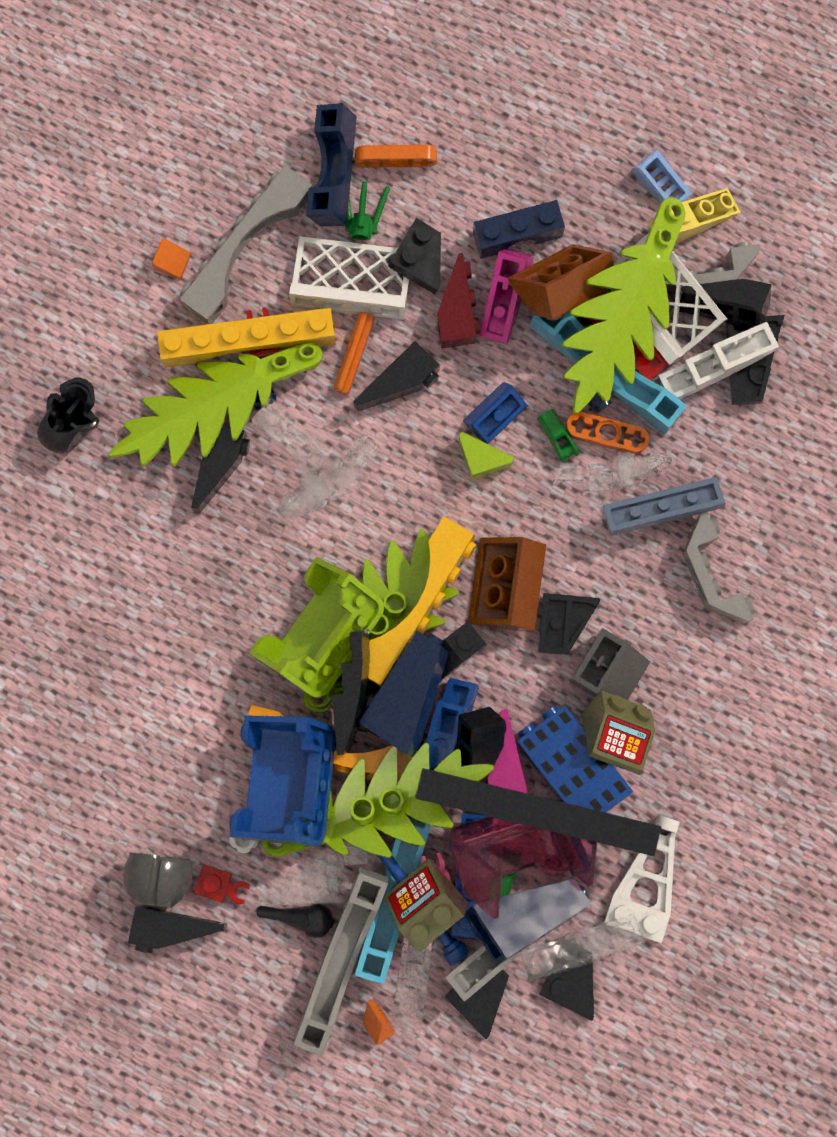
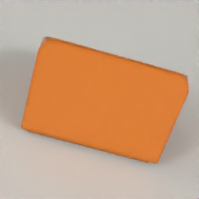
(171, 259)
(377, 1023)

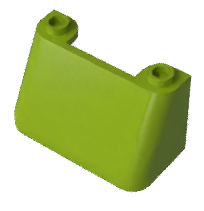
(320, 636)

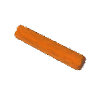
(354, 353)

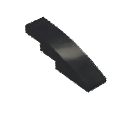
(350, 702)

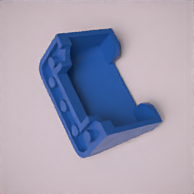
(286, 780)

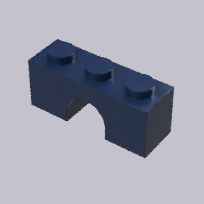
(534, 223)

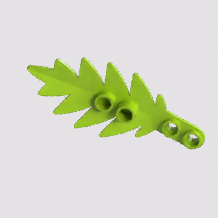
(625, 312)
(208, 402)
(400, 597)
(385, 805)

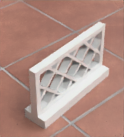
(343, 298)
(664, 339)

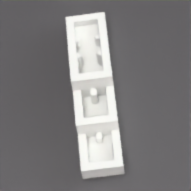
(720, 361)

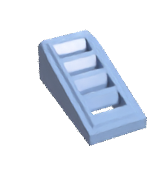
(669, 175)

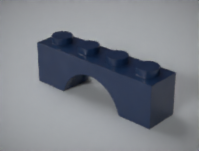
(336, 136)

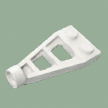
(651, 919)

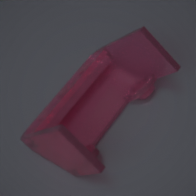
(498, 847)

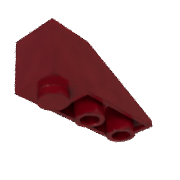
(455, 313)

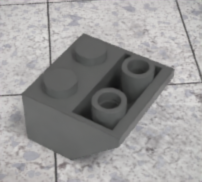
(610, 667)

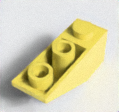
(705, 213)

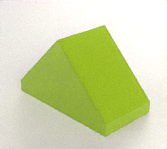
(482, 458)

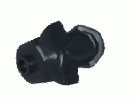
(68, 416)

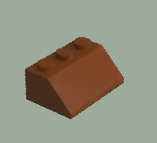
(560, 280)
(507, 583)

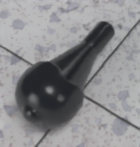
(312, 919)

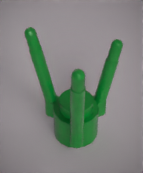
(361, 225)

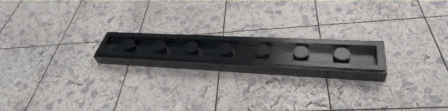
(538, 812)

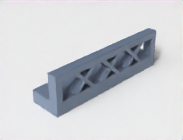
(663, 506)

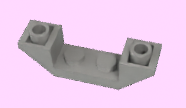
(738, 260)
(734, 607)

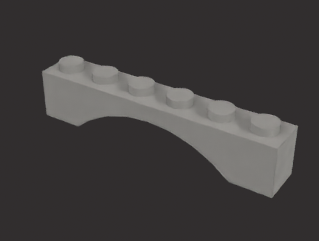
(281, 200)
(340, 960)

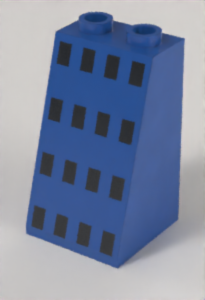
(562, 760)

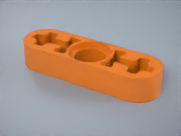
(395, 156)
(626, 445)

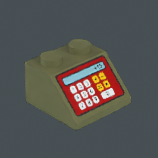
(618, 731)
(425, 904)

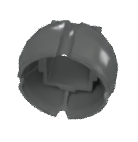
(157, 879)

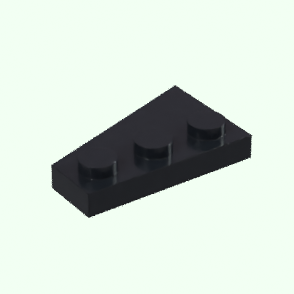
(750, 382)

